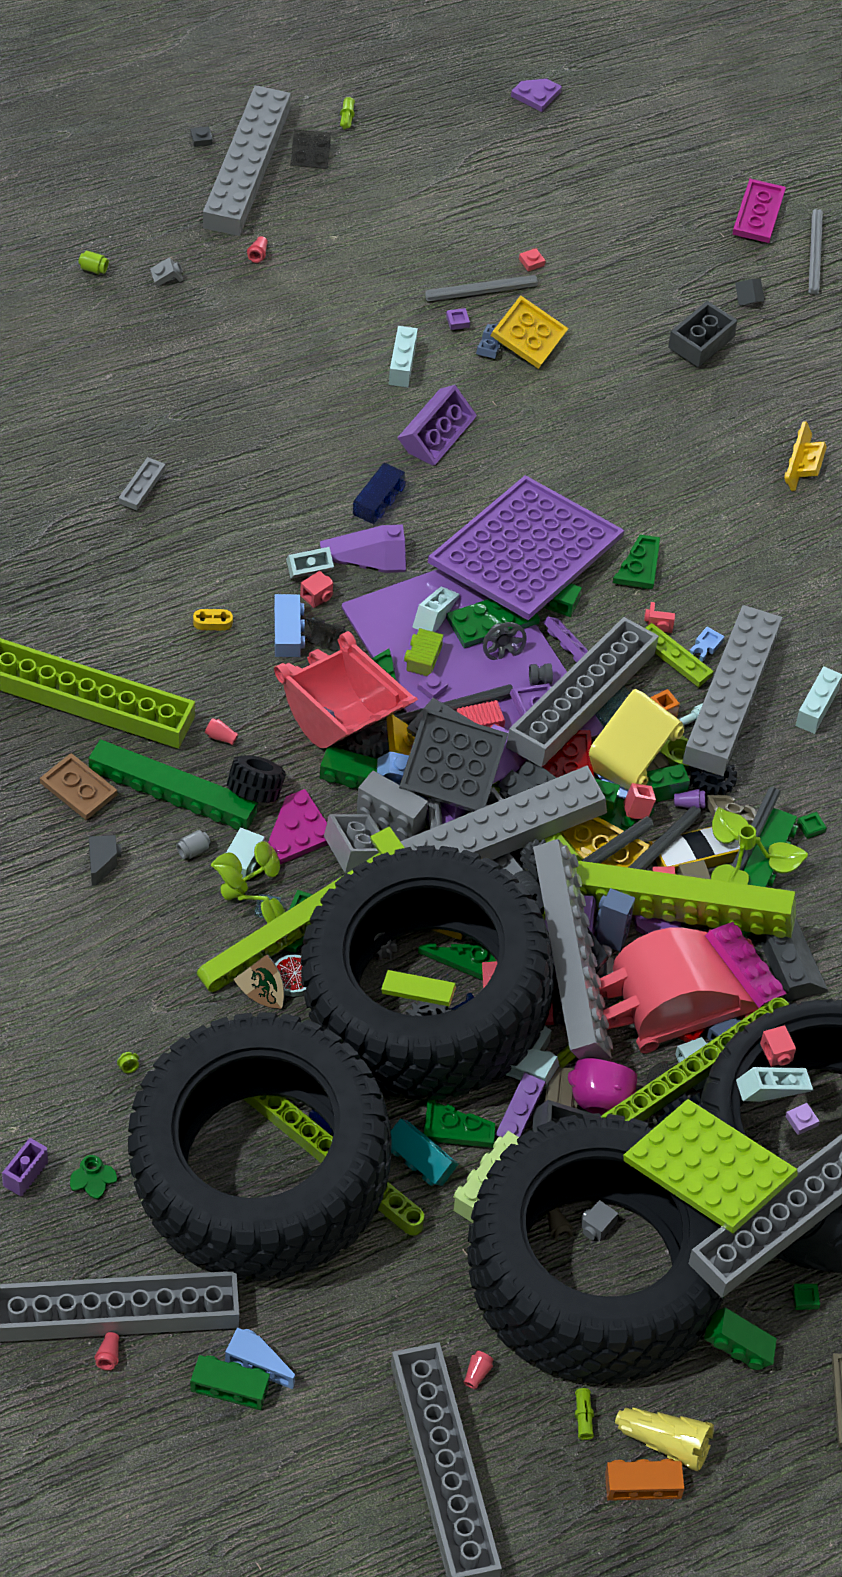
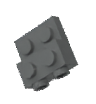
(525, 778)

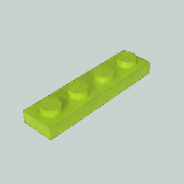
(680, 658)

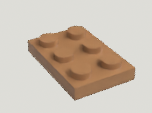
(78, 786)

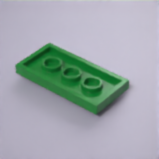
(476, 620)

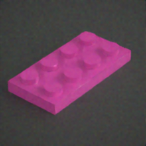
(759, 210)
(745, 964)

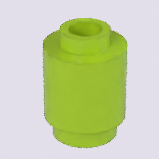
(93, 262)

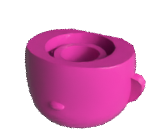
(601, 1084)

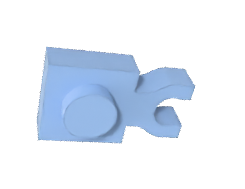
(707, 642)

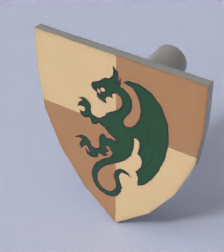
(263, 983)

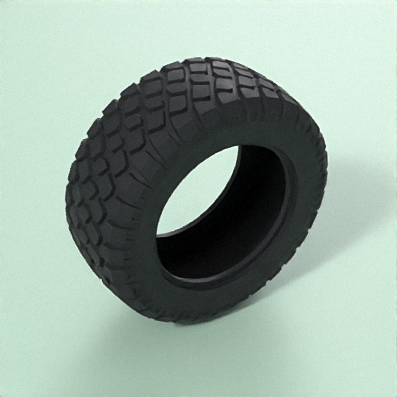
(415, 894)
(241, 1062)
(553, 1322)

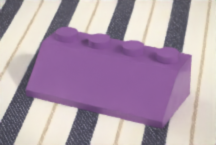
(437, 425)

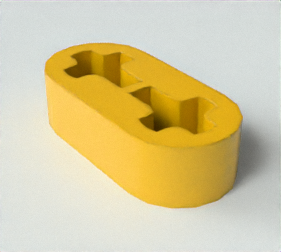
(212, 619)

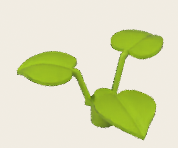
(731, 826)
(235, 885)

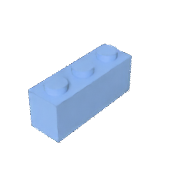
(288, 625)

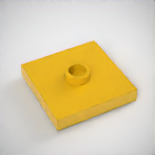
(398, 737)

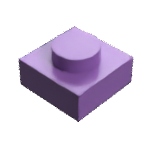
(458, 319)
(432, 686)

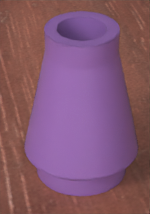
(690, 798)

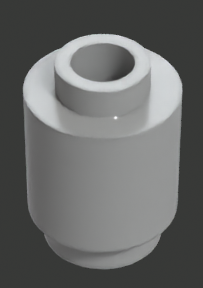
(193, 844)

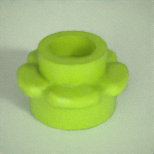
(128, 1062)

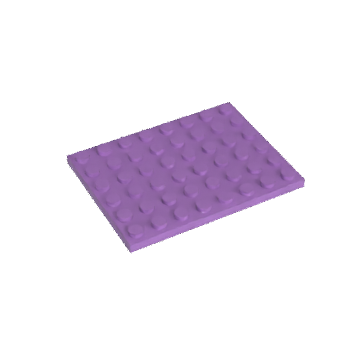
(526, 547)

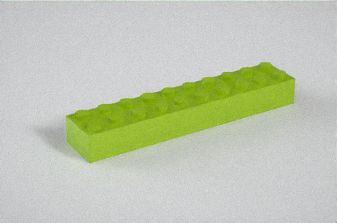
(94, 694)
(694, 898)

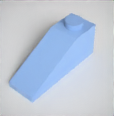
(253, 1352)

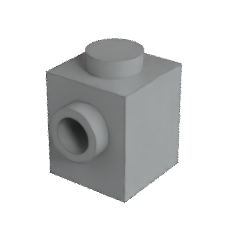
(598, 1221)

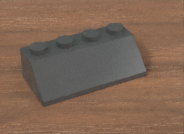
(793, 964)

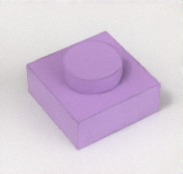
(802, 1118)

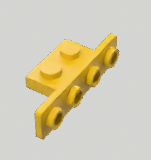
(806, 457)

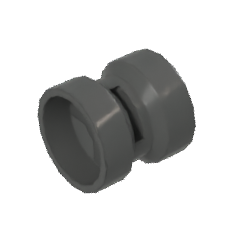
(543, 674)

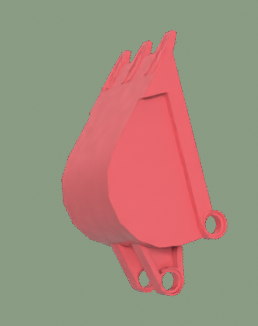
(346, 684)
(672, 987)

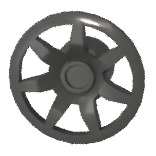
(503, 639)

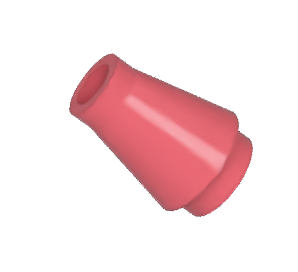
(257, 250)
(219, 731)
(108, 1352)
(478, 1368)

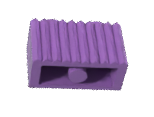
(25, 1167)

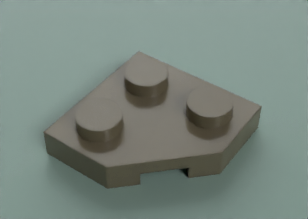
(727, 803)

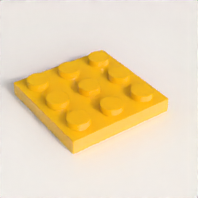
(529, 332)

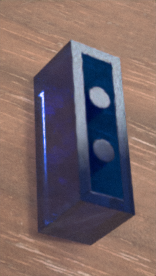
(379, 493)

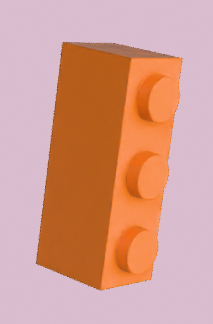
(644, 1480)

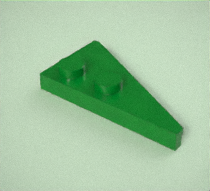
(459, 956)

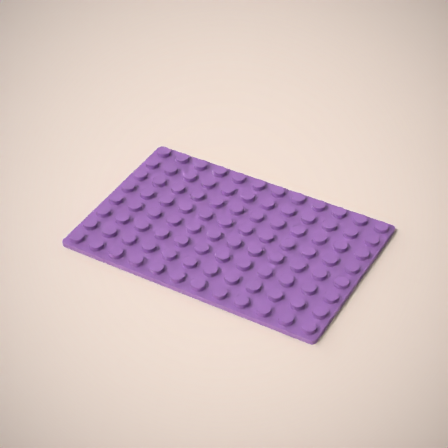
(387, 619)

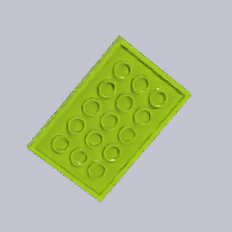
(710, 1165)

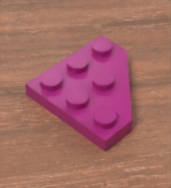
(298, 827)

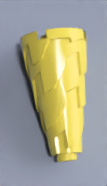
(676, 1437)

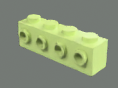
(467, 1195)

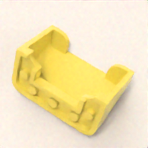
(633, 740)

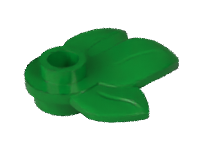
(92, 1179)

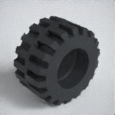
(256, 778)

